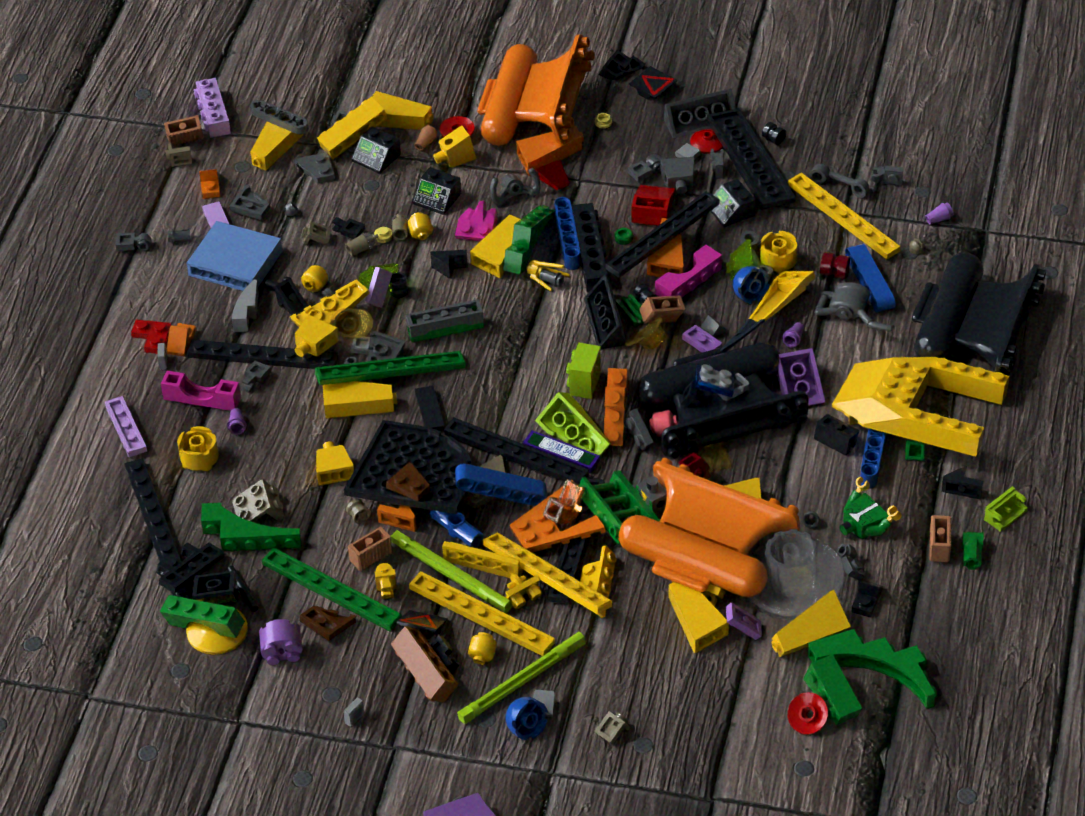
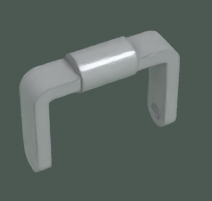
(739, 390)

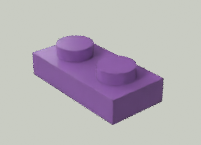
(700, 339)
(743, 621)

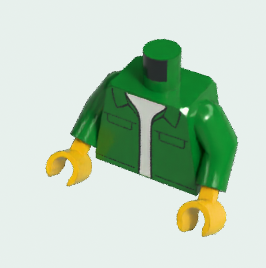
(864, 515)

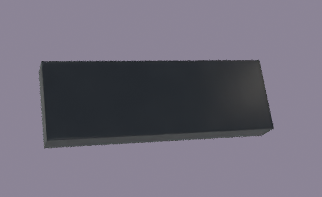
(429, 408)

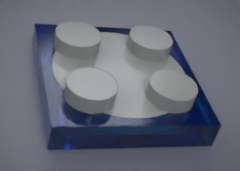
(714, 380)

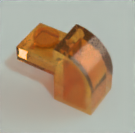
(566, 507)

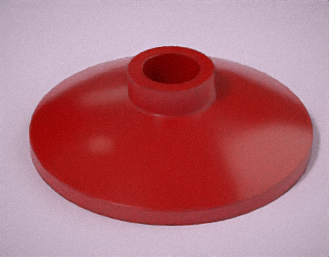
(454, 122)
(705, 141)
(799, 709)

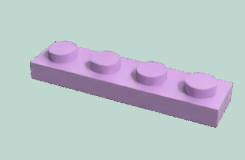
(125, 426)

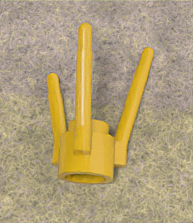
(535, 267)

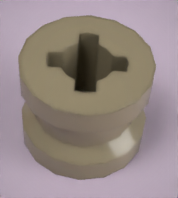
(358, 511)

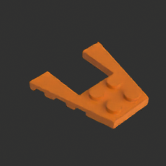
(539, 533)

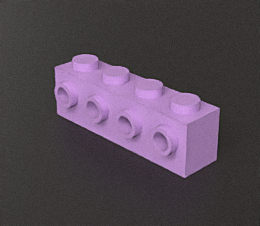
(212, 107)

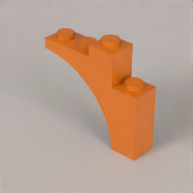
(615, 404)

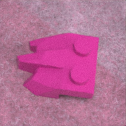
(476, 223)

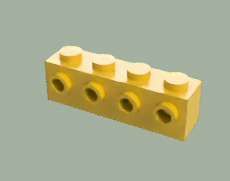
(351, 127)

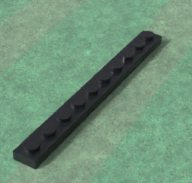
(154, 518)

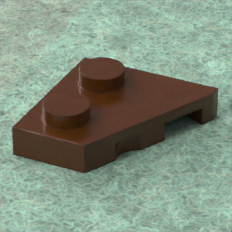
(409, 483)
(326, 622)

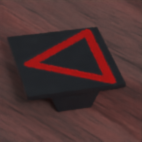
(652, 83)
(422, 621)

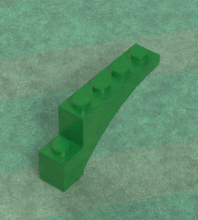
(525, 237)
(243, 534)

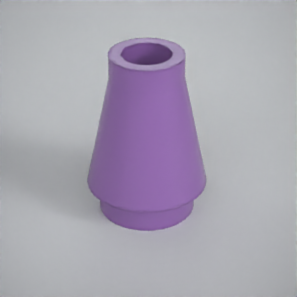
(940, 213)
(793, 335)
(236, 422)

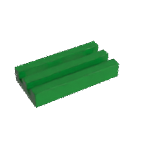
(634, 307)

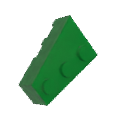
(829, 682)

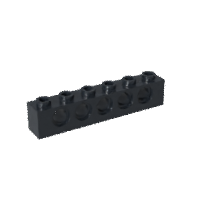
(590, 244)

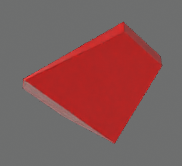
(553, 175)

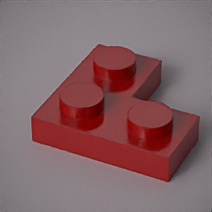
(153, 331)

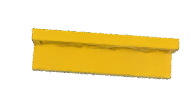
(480, 560)

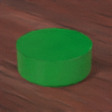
(623, 236)

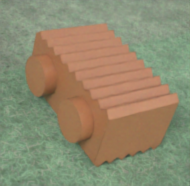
(184, 130)
(666, 307)
(940, 538)
(370, 548)

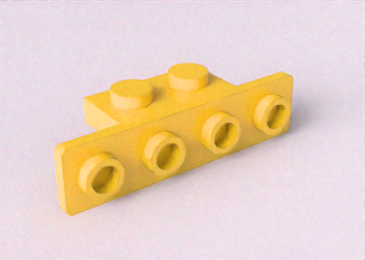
(600, 574)

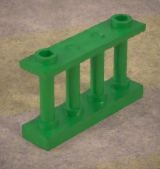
(624, 494)

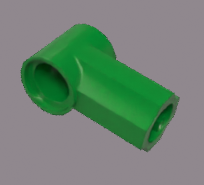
(973, 546)

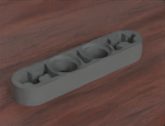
(296, 123)

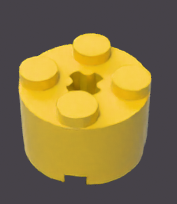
(779, 251)
(198, 449)

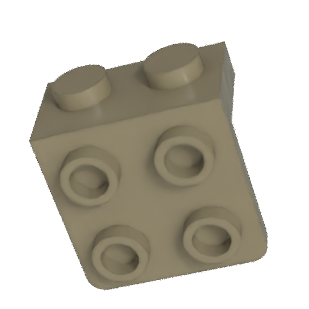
(257, 501)

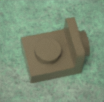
(178, 156)
(316, 232)
(612, 727)

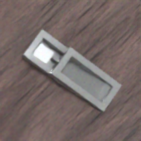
(245, 308)

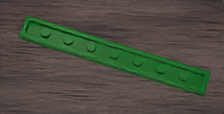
(389, 367)
(332, 589)

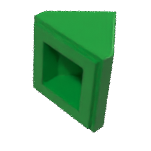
(914, 450)

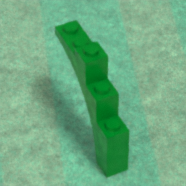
(880, 656)

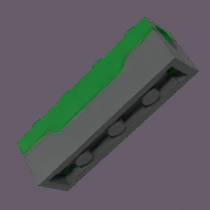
(445, 320)

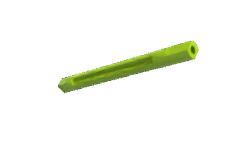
(451, 571)
(555, 655)

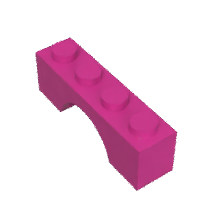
(705, 263)
(180, 388)

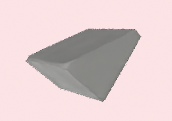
(547, 698)

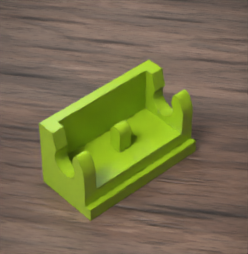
(1005, 509)

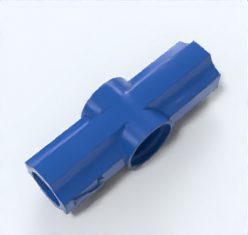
(458, 527)

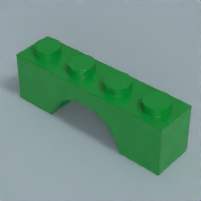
(220, 618)

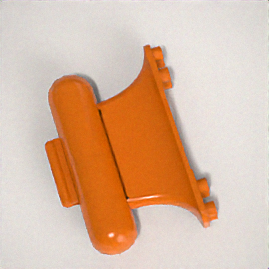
(534, 91)
(706, 533)

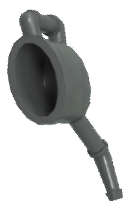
(848, 303)

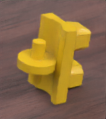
(385, 580)
(521, 586)

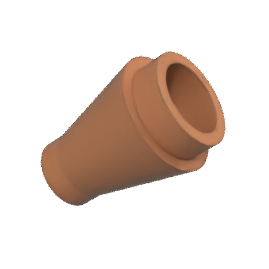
(426, 136)

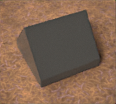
(713, 326)

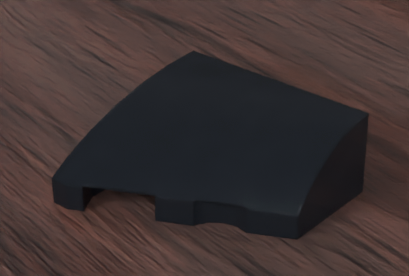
(620, 65)

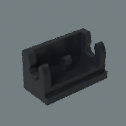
(836, 434)

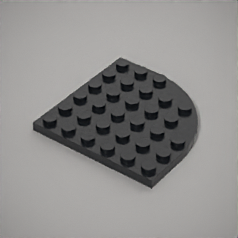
(430, 454)

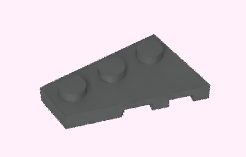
(383, 347)

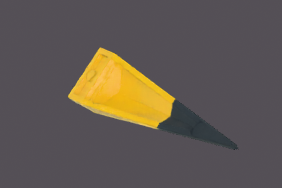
(780, 293)

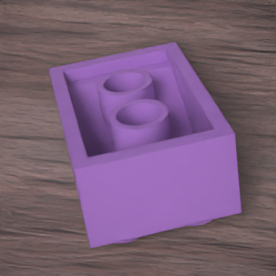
(800, 373)

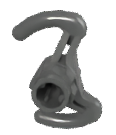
(513, 186)

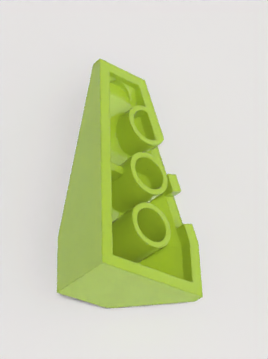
(572, 424)

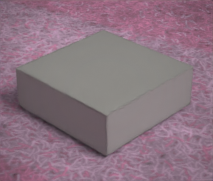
(687, 151)
(360, 345)
(162, 356)
(354, 712)

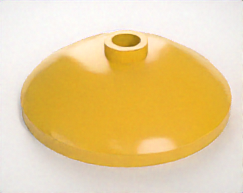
(210, 642)

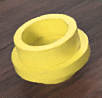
(603, 120)
(384, 234)

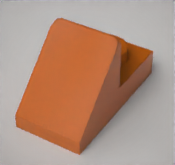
(209, 183)
(180, 339)
(401, 517)

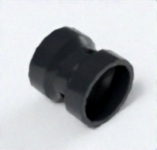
(774, 133)
(398, 285)
(642, 292)

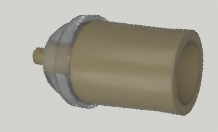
(399, 226)
(361, 243)

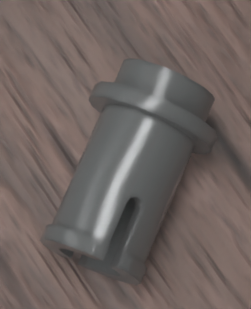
(178, 235)
(555, 278)

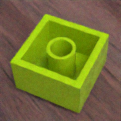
(584, 370)

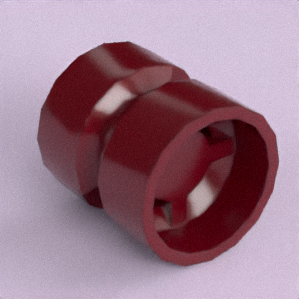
(834, 265)

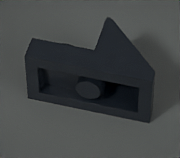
(446, 260)
(290, 296)
(959, 484)
(866, 598)

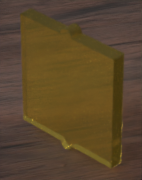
(715, 457)

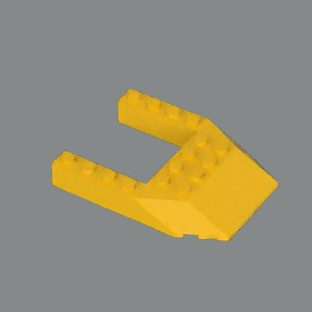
(887, 391)

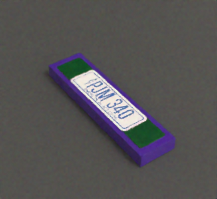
(562, 450)

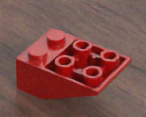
(651, 204)

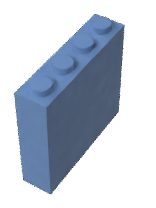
(234, 256)

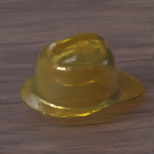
(352, 322)
(650, 336)

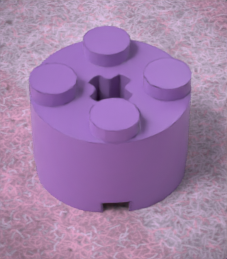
(280, 641)

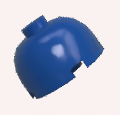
(751, 284)
(526, 717)

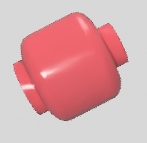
(661, 421)

